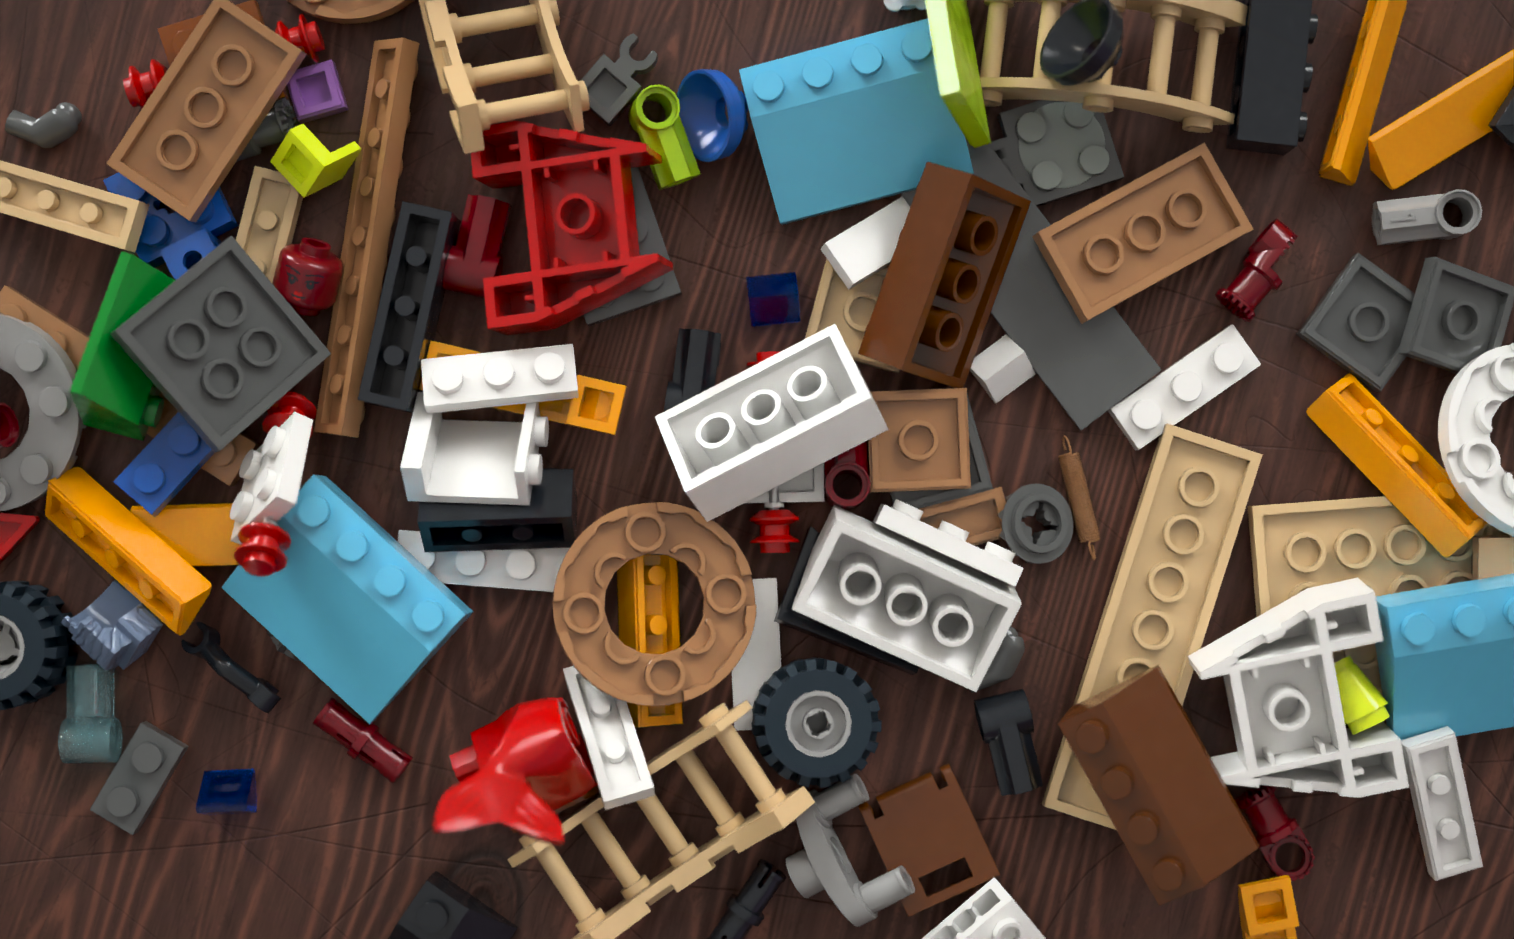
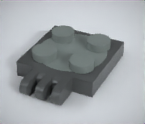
(1057, 149)

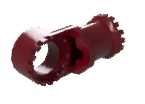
(1257, 276)
(1275, 829)

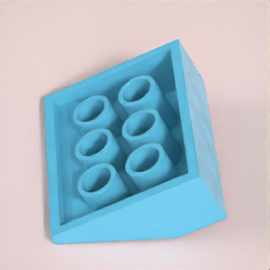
(851, 121)
(350, 600)
(1448, 657)

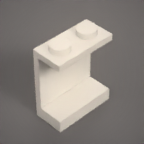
(473, 458)

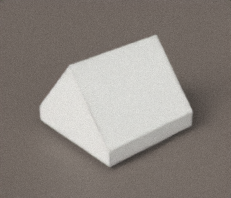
(1002, 368)

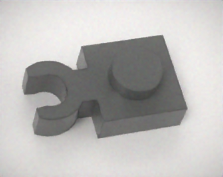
(613, 85)

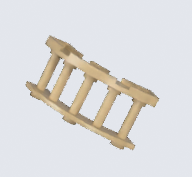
(461, 79)
(1197, 114)
(687, 860)

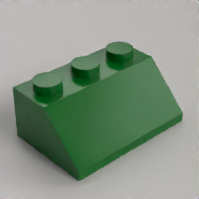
(108, 384)

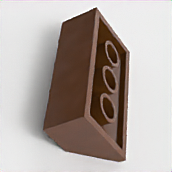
(944, 275)
(1158, 785)

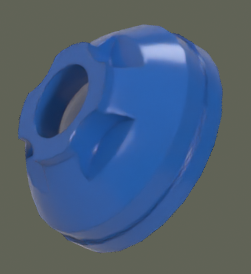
(703, 115)

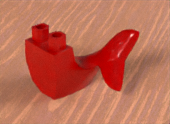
(519, 773)

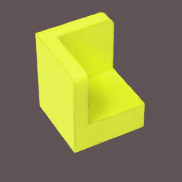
(309, 163)

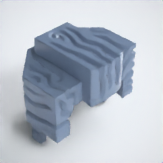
(114, 628)

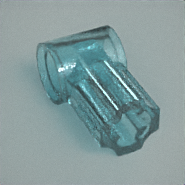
(90, 728)

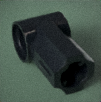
(694, 365)
(1007, 729)

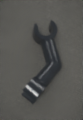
(256, 689)

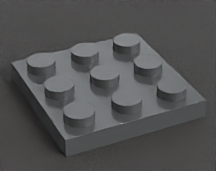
(221, 344)

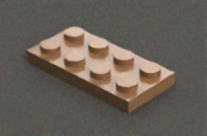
(206, 108)
(1142, 233)

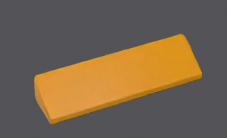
(1362, 90)
(1441, 125)
(1395, 464)
(195, 531)
(126, 548)
(650, 622)

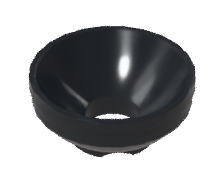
(1083, 43)

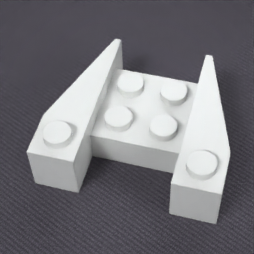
(1289, 698)

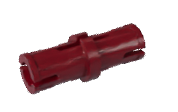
(362, 740)

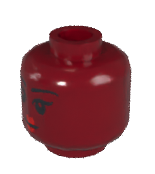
(308, 276)

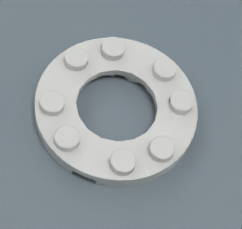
(1465, 436)

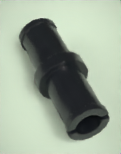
(747, 907)

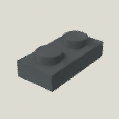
(139, 778)

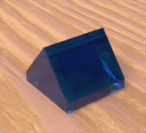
(773, 299)
(227, 792)

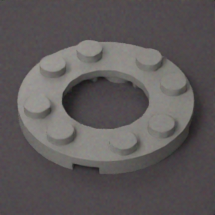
(54, 421)

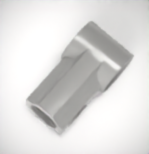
(1423, 217)

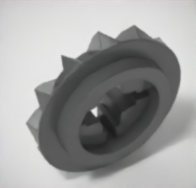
(1050, 510)

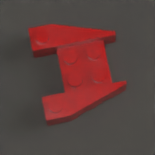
(575, 219)

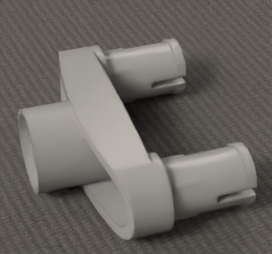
(826, 865)

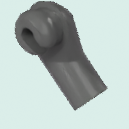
(47, 130)
(1005, 660)

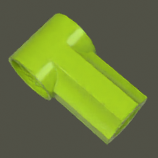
(666, 137)

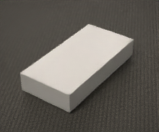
(867, 245)

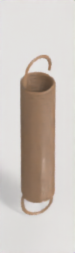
(1079, 497)

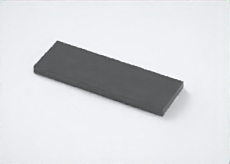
(1081, 364)

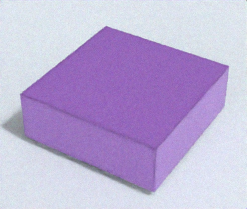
(316, 92)

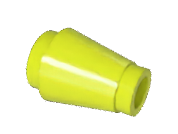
(1359, 698)

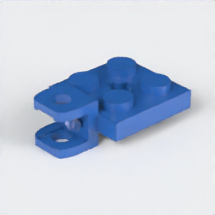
(171, 236)

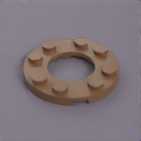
(727, 604)

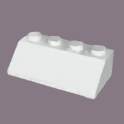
(770, 423)
(906, 598)

